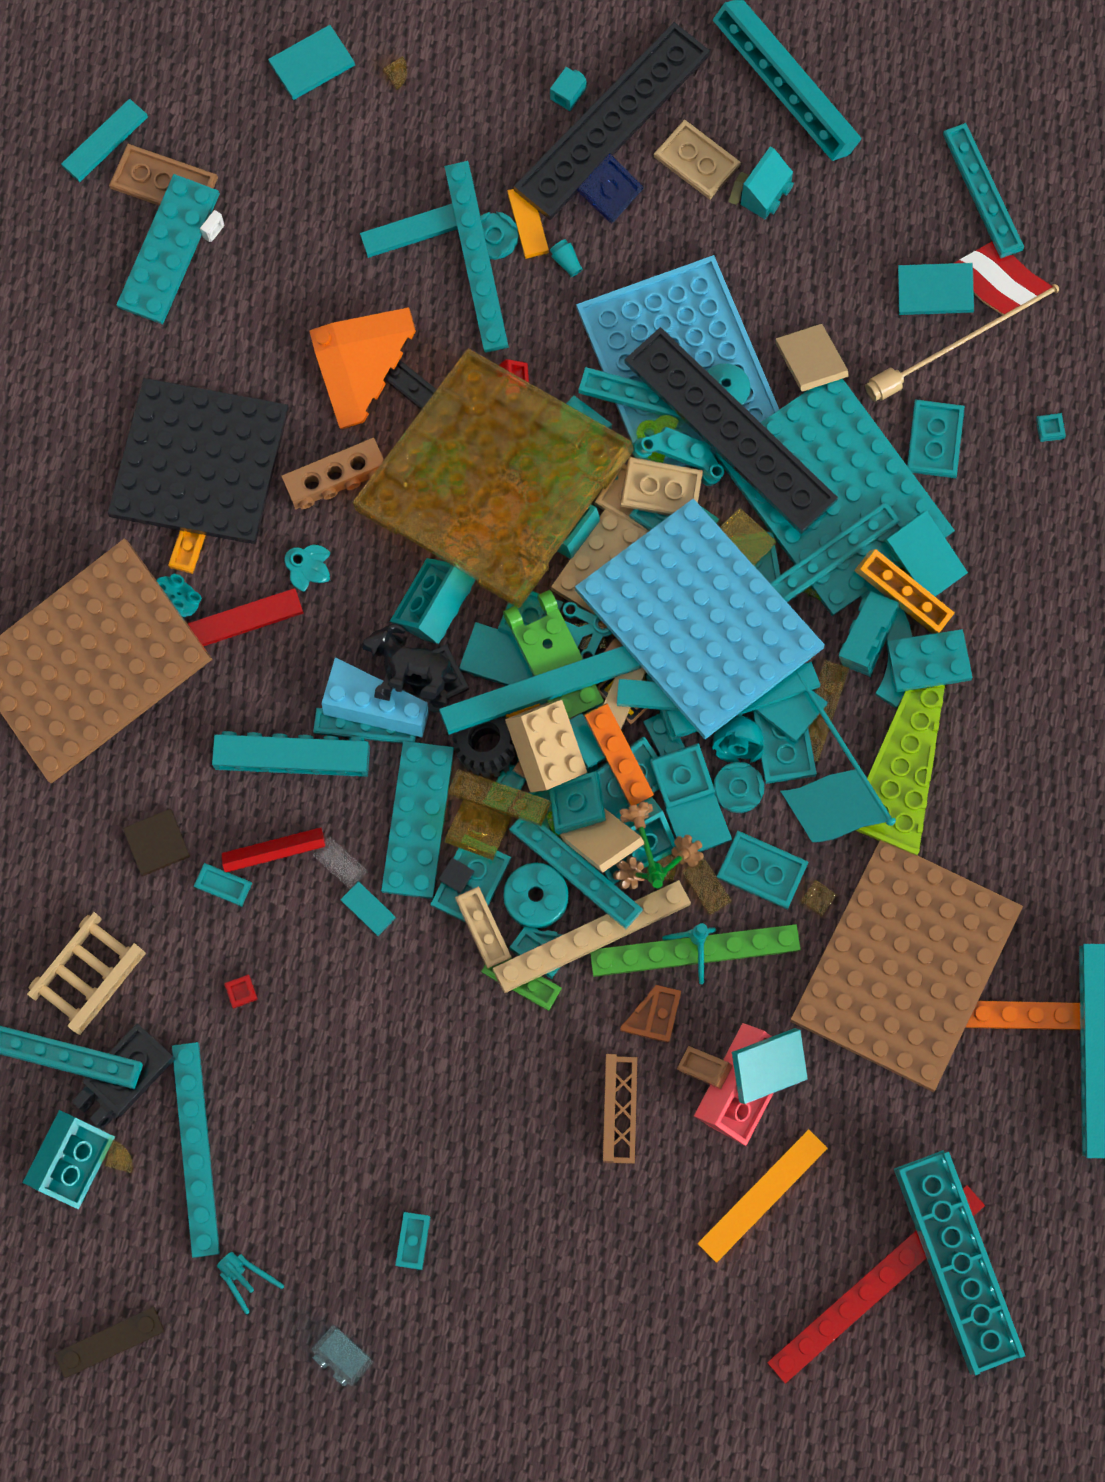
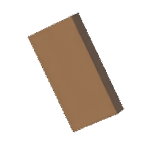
(704, 1067)

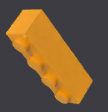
(902, 588)

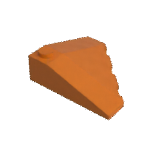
(357, 357)

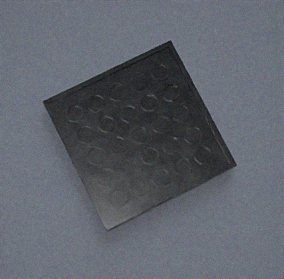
(198, 461)

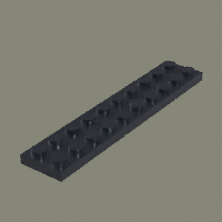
(612, 120)
(731, 430)

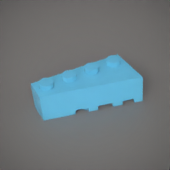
(351, 697)

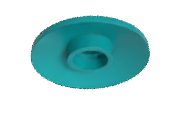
(736, 377)

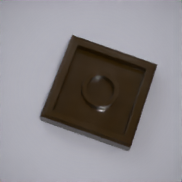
(156, 842)

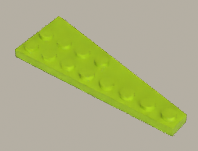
(905, 768)

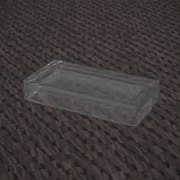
(340, 863)

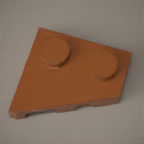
(654, 1015)

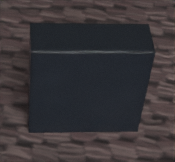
(456, 875)

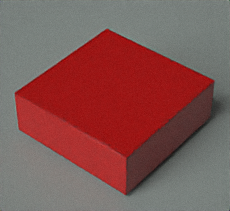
(241, 991)

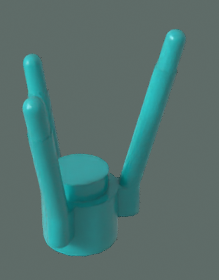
(232, 1268)

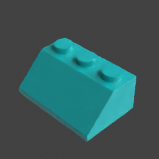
(433, 600)
(658, 835)
(68, 1159)

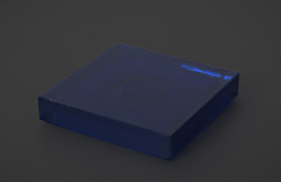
(610, 188)

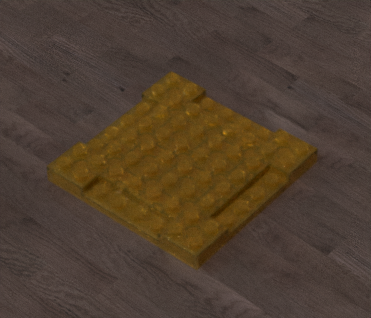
(493, 476)

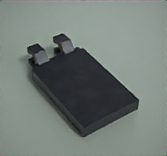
(118, 1099)

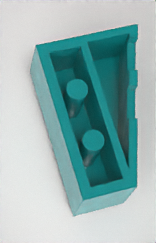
(868, 633)

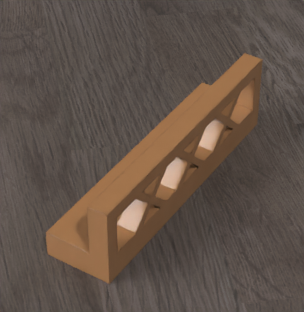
(609, 1109)

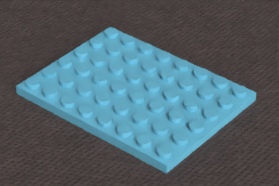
(696, 312)
(699, 618)

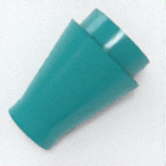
(566, 257)

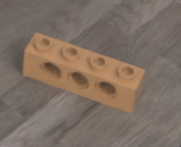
(320, 471)

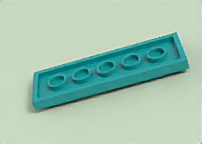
(167, 249)
(417, 820)

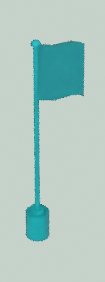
(837, 801)

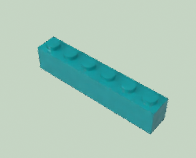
(291, 755)

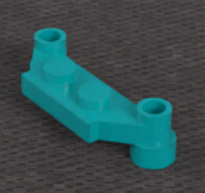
(683, 449)

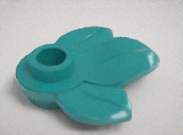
(310, 569)

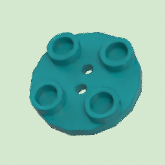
(180, 594)

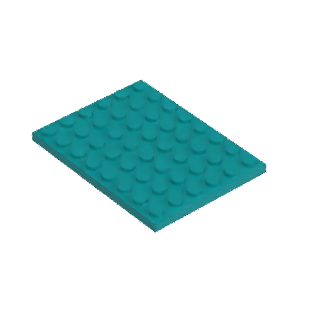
(858, 464)

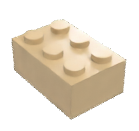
(546, 746)

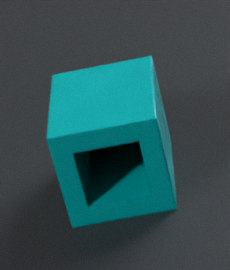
(568, 88)

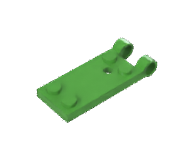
(562, 653)

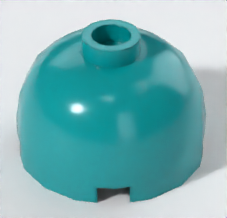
(739, 740)

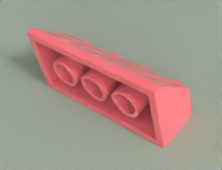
(722, 1108)

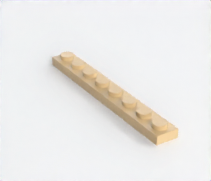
(588, 938)

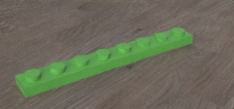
(684, 952)

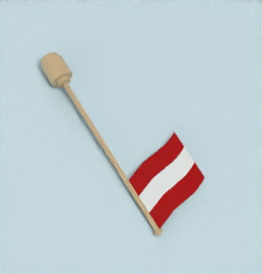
(998, 283)

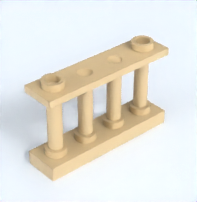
(95, 997)

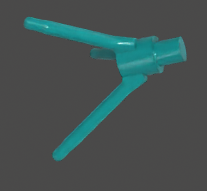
(698, 937)

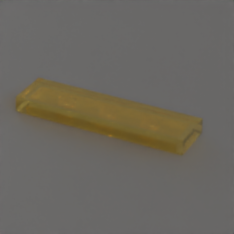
(832, 682)
(499, 797)

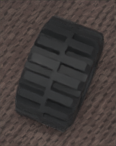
(486, 762)

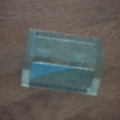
(342, 1356)

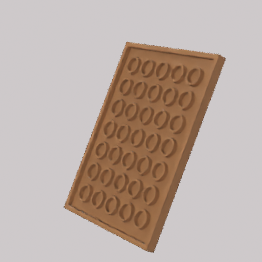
(93, 660)
(907, 965)

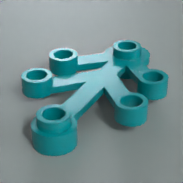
(580, 632)

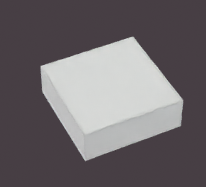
(212, 226)

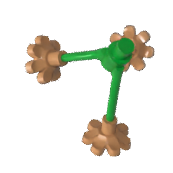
(631, 873)

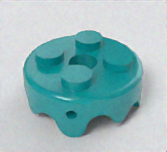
(540, 913)

